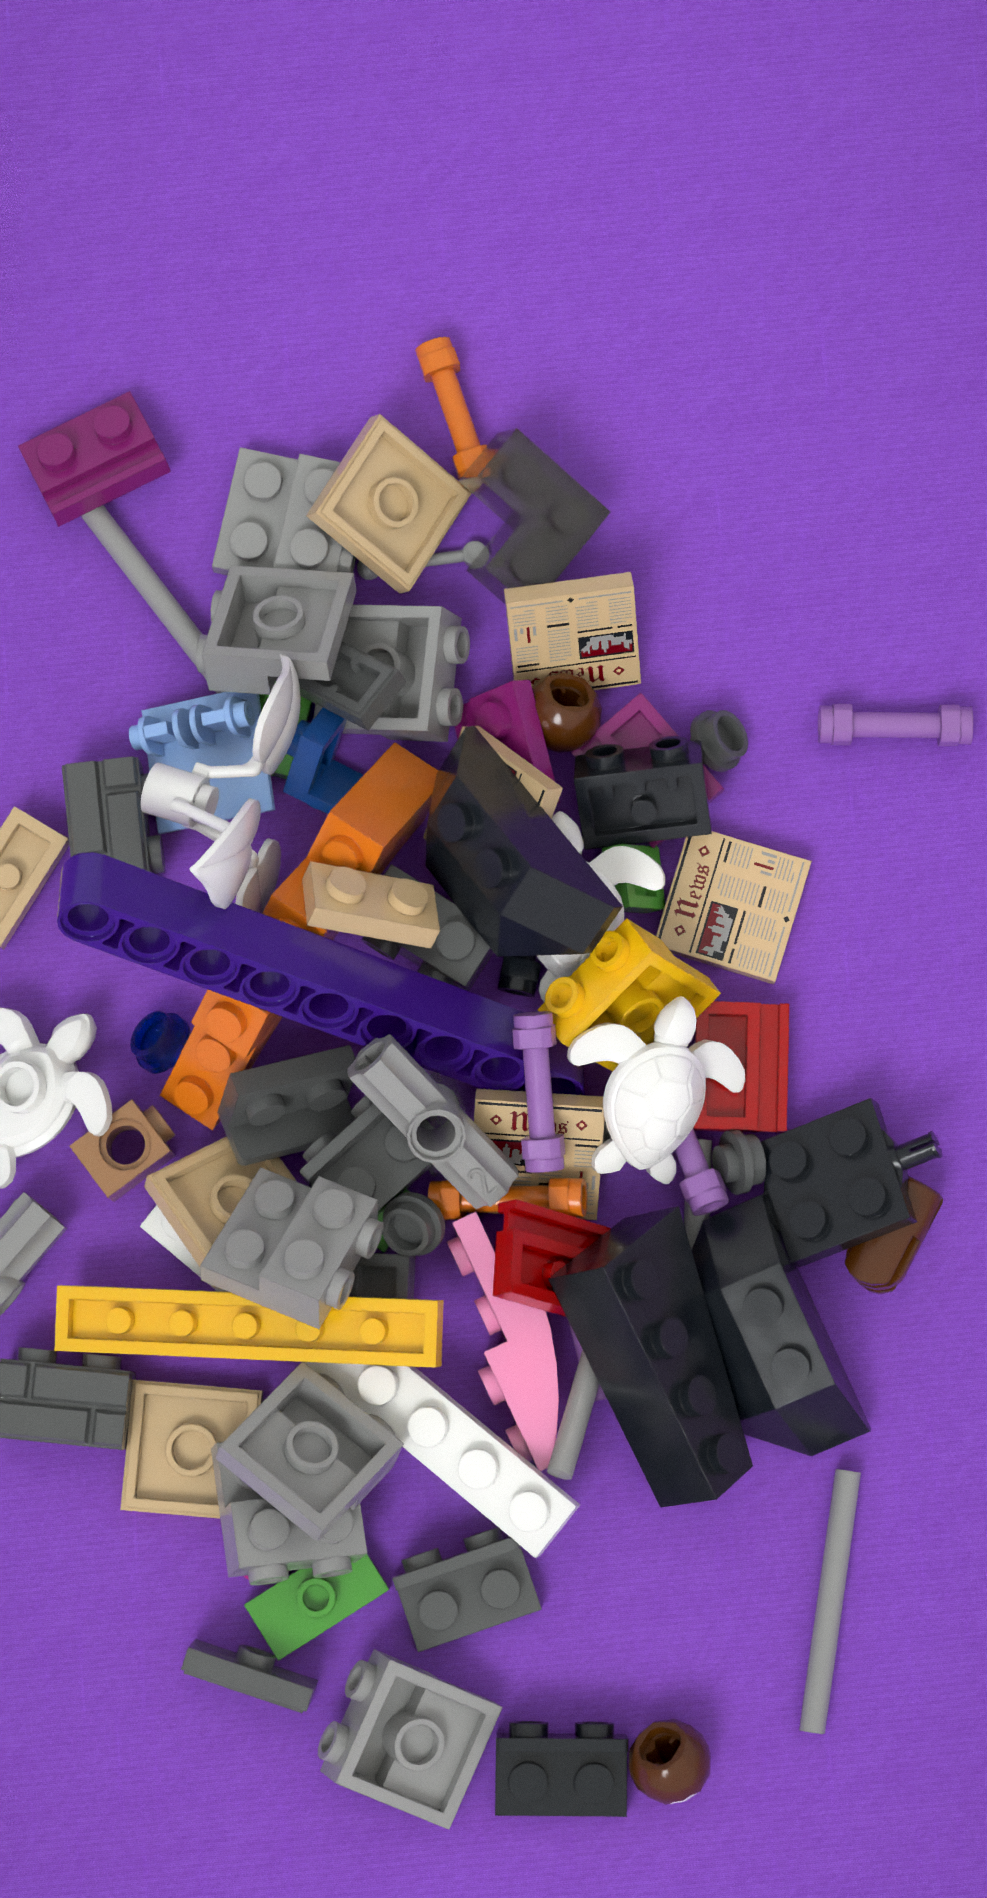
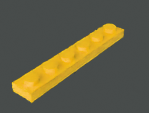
(236, 1328)

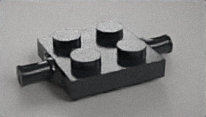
(841, 1181)

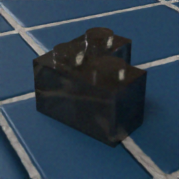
(542, 509)

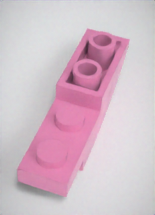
(523, 1366)

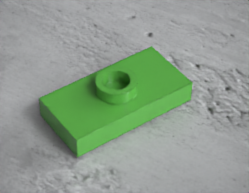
(308, 1606)

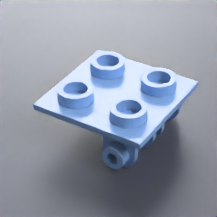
(211, 732)

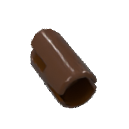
(886, 1259)

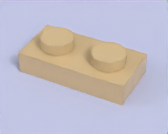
(26, 862)
(370, 905)

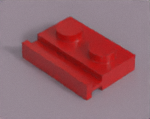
(761, 1042)
(534, 1248)

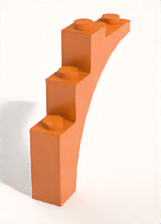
(358, 833)

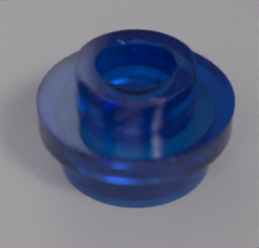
(159, 1041)

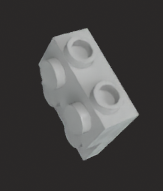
(268, 518)
(274, 614)
(425, 649)
(294, 1245)
(311, 1451)
(268, 1544)
(407, 1738)

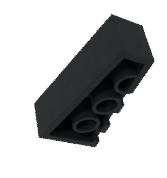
(657, 1355)

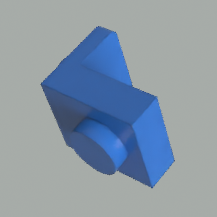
(314, 772)

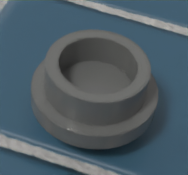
(721, 738)
(739, 1161)
(413, 1224)

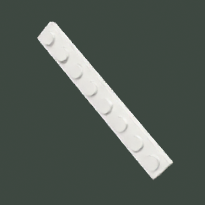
(439, 1435)

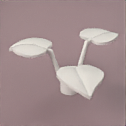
(190, 800)

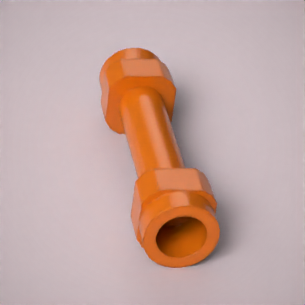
(439, 365)
(561, 1195)

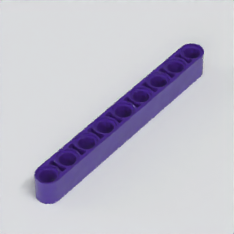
(295, 973)

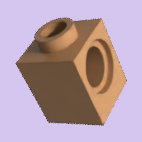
(97, 1156)

